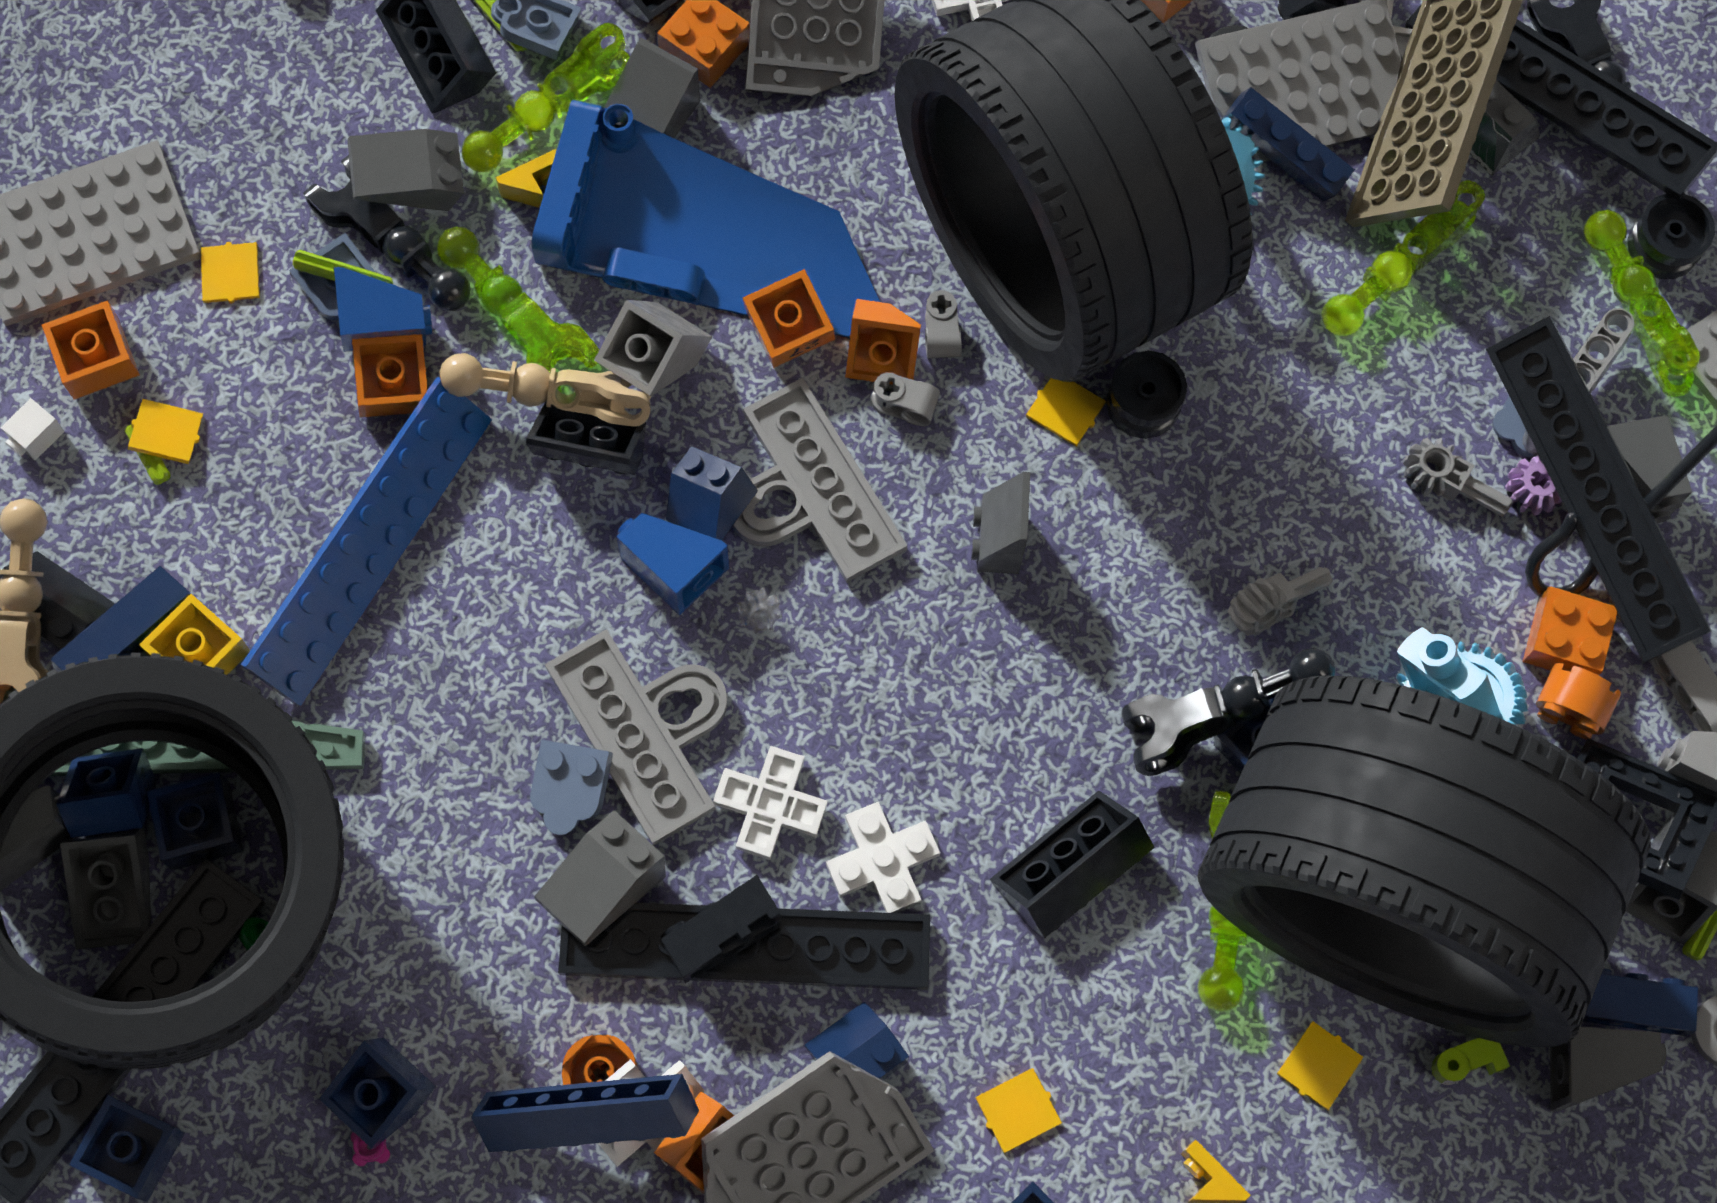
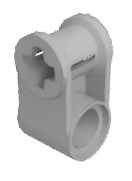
(942, 330)
(909, 398)

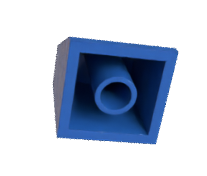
(377, 309)
(672, 558)

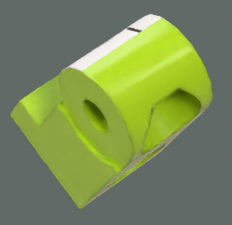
(1457, 1061)

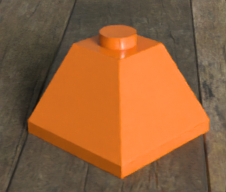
(881, 342)

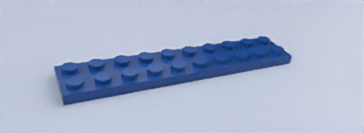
(366, 543)

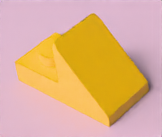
(524, 181)
(1220, 1184)

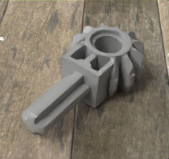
(1452, 476)
(1273, 599)

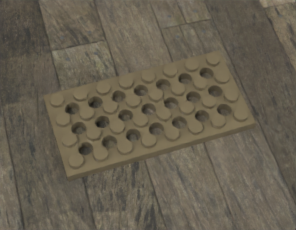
(1434, 110)

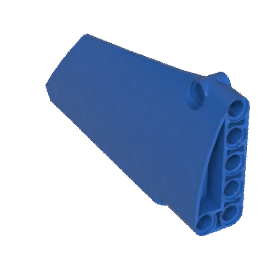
(685, 222)

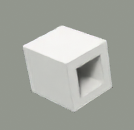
(31, 430)

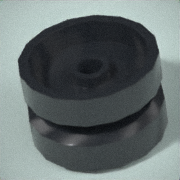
(1671, 235)
(1146, 394)

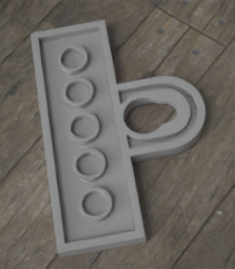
(822, 479)
(626, 721)

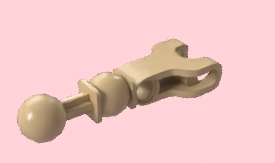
(532, 385)
(20, 596)

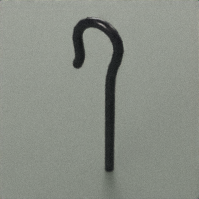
(1571, 521)

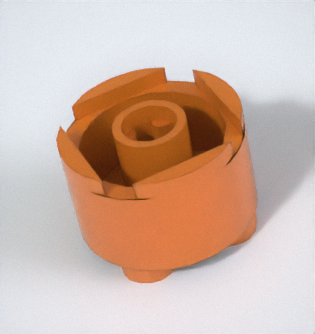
(1578, 700)
(594, 1053)

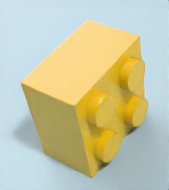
(196, 635)

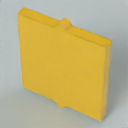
(230, 272)
(1066, 409)
(165, 431)
(1320, 1065)
(1018, 1110)

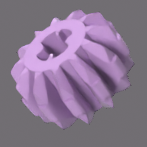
(1522, 486)

